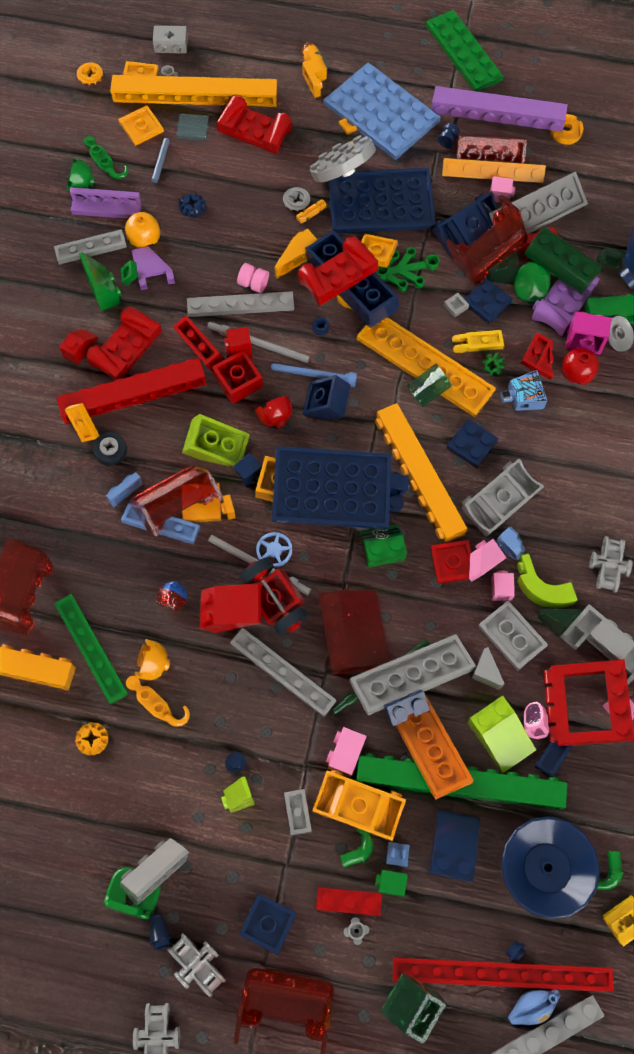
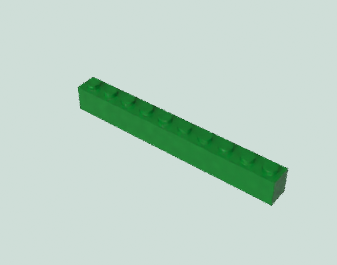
(485, 786)

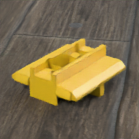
(621, 920)

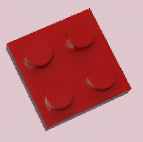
(451, 561)

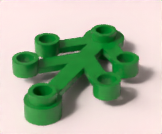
(404, 269)

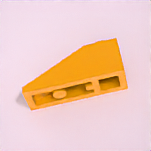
(295, 253)

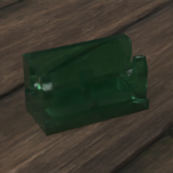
(429, 385)

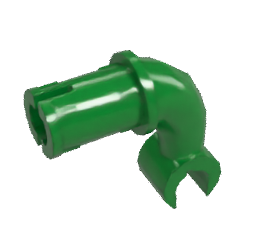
(362, 852)
(614, 874)

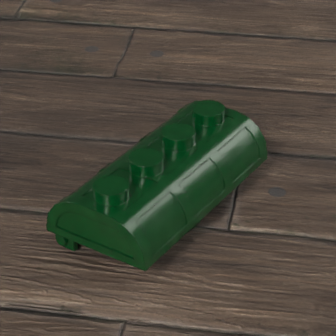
(563, 260)

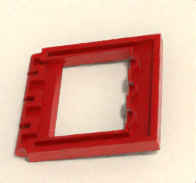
(618, 701)

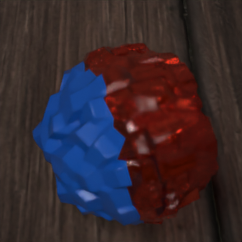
(172, 595)

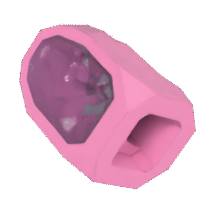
(536, 721)

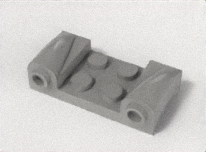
(501, 497)

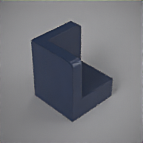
(248, 469)

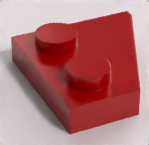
(539, 356)

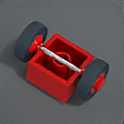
(278, 596)

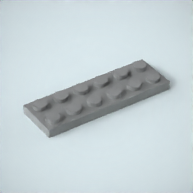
(550, 202)
(412, 672)

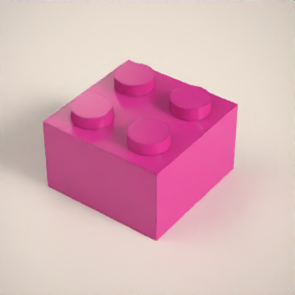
(588, 332)

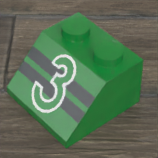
(383, 546)

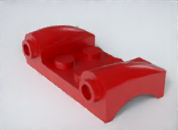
(253, 126)
(339, 272)
(125, 344)

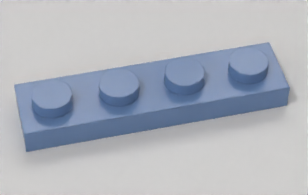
(173, 527)

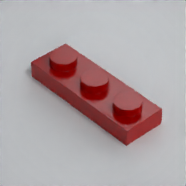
(349, 901)

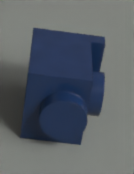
(398, 483)

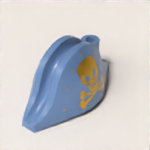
(534, 1006)

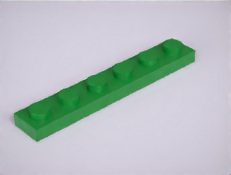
(91, 649)

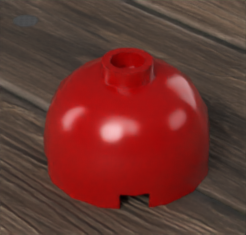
(580, 366)
(275, 412)

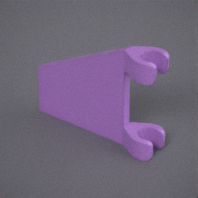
(150, 265)

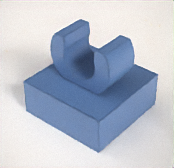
(397, 854)

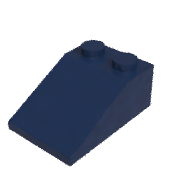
(454, 846)

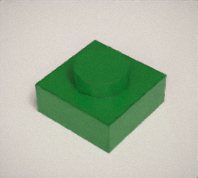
(129, 272)

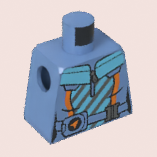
(525, 392)

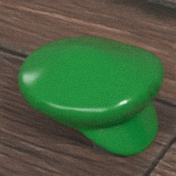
(531, 282)

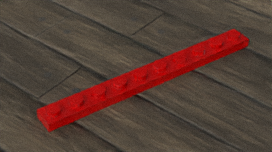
(505, 974)

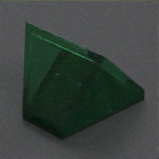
(505, 270)
(558, 619)

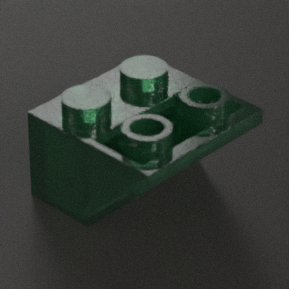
(413, 1007)

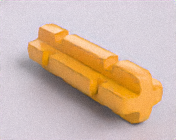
(311, 211)

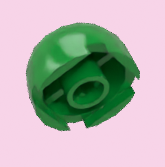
(80, 175)

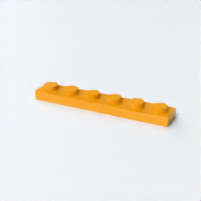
(488, 169)

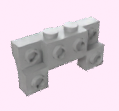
(603, 636)

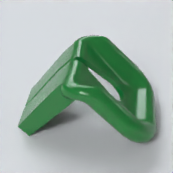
(116, 898)

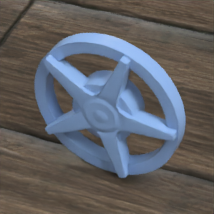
(274, 548)

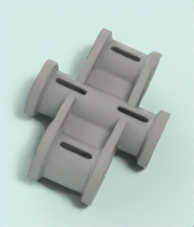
(610, 564)
(190, 958)
(156, 1028)

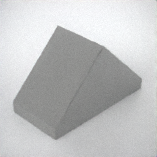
(487, 671)

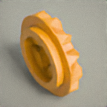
(84, 70)
(98, 744)

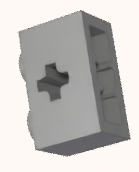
(170, 39)

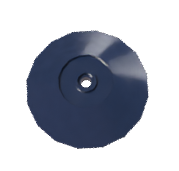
(572, 864)

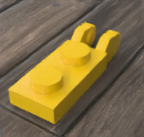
(478, 341)

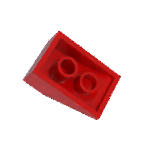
(230, 607)

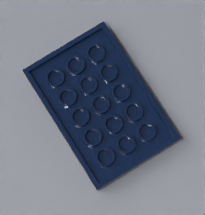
(382, 201)
(331, 487)

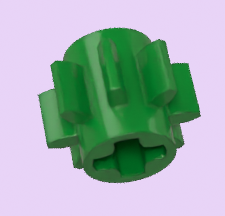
(490, 366)

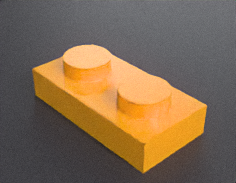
(140, 69)
(82, 422)

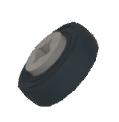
(112, 455)

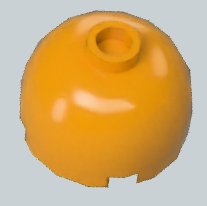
(142, 229)
(152, 661)

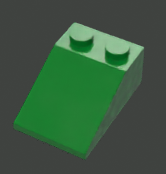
(101, 283)

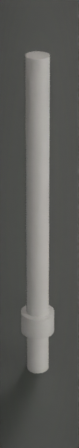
(261, 343)
(249, 559)

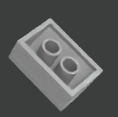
(153, 870)

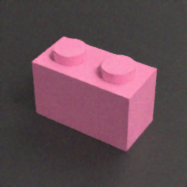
(346, 751)

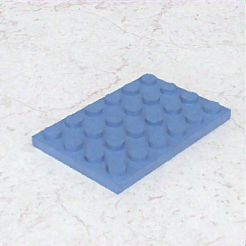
(382, 110)

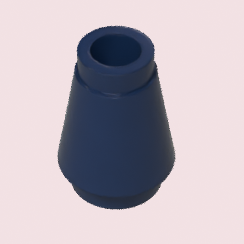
(159, 933)

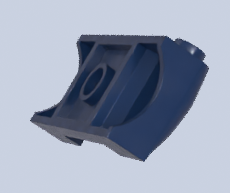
(468, 223)

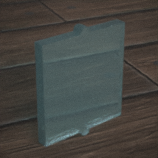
(192, 126)

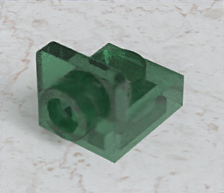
(611, 257)

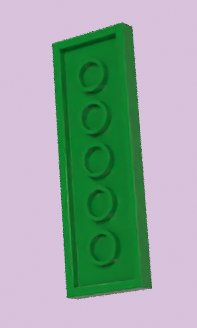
(464, 51)

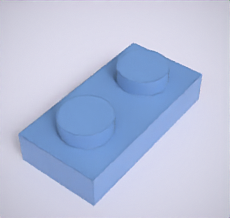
(127, 487)

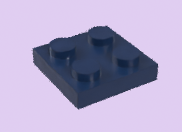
(488, 300)
(472, 443)
(268, 924)

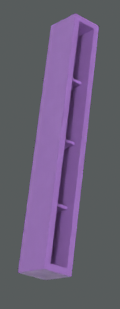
(499, 108)

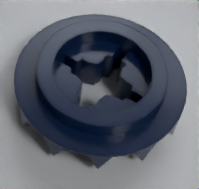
(187, 210)

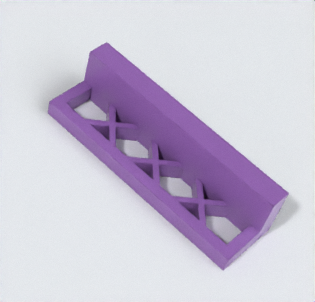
(104, 206)

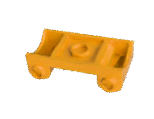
(359, 805)

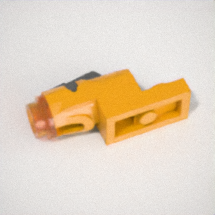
(314, 68)

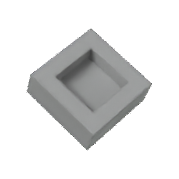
(456, 305)

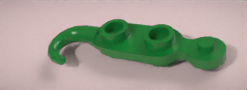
(102, 158)

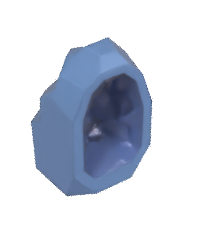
(511, 543)

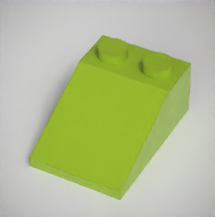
(215, 441)
(501, 734)

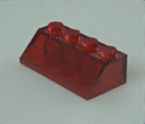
(491, 148)

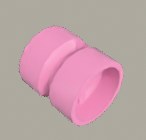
(253, 278)

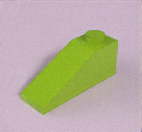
(237, 796)

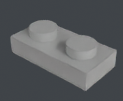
(297, 812)

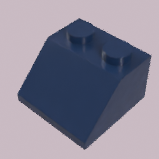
(327, 398)

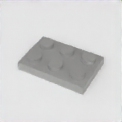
(512, 635)

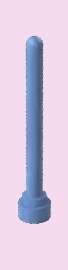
(350, 378)

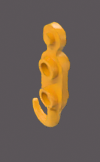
(155, 703)

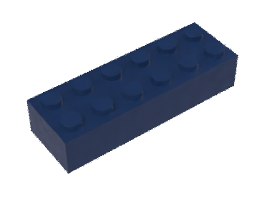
(368, 298)

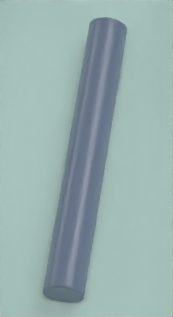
(160, 160)

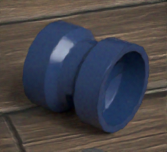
(449, 135)

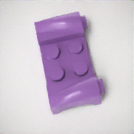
(560, 305)

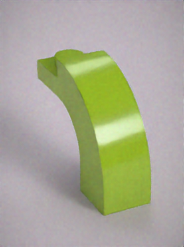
(541, 593)

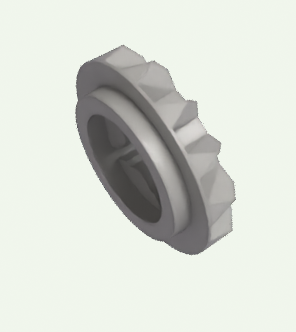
(292, 194)

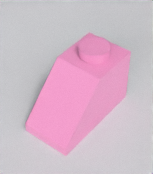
(484, 558)

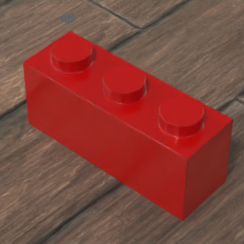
(198, 342)

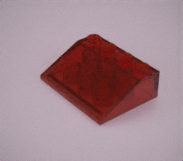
(352, 630)

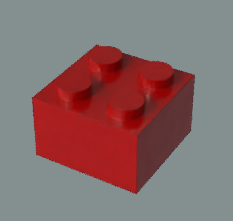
(237, 377)

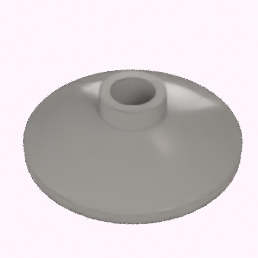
(621, 334)

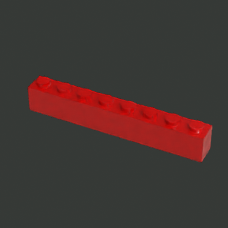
(135, 389)

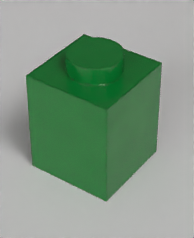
(391, 883)

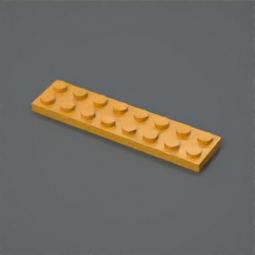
(417, 357)

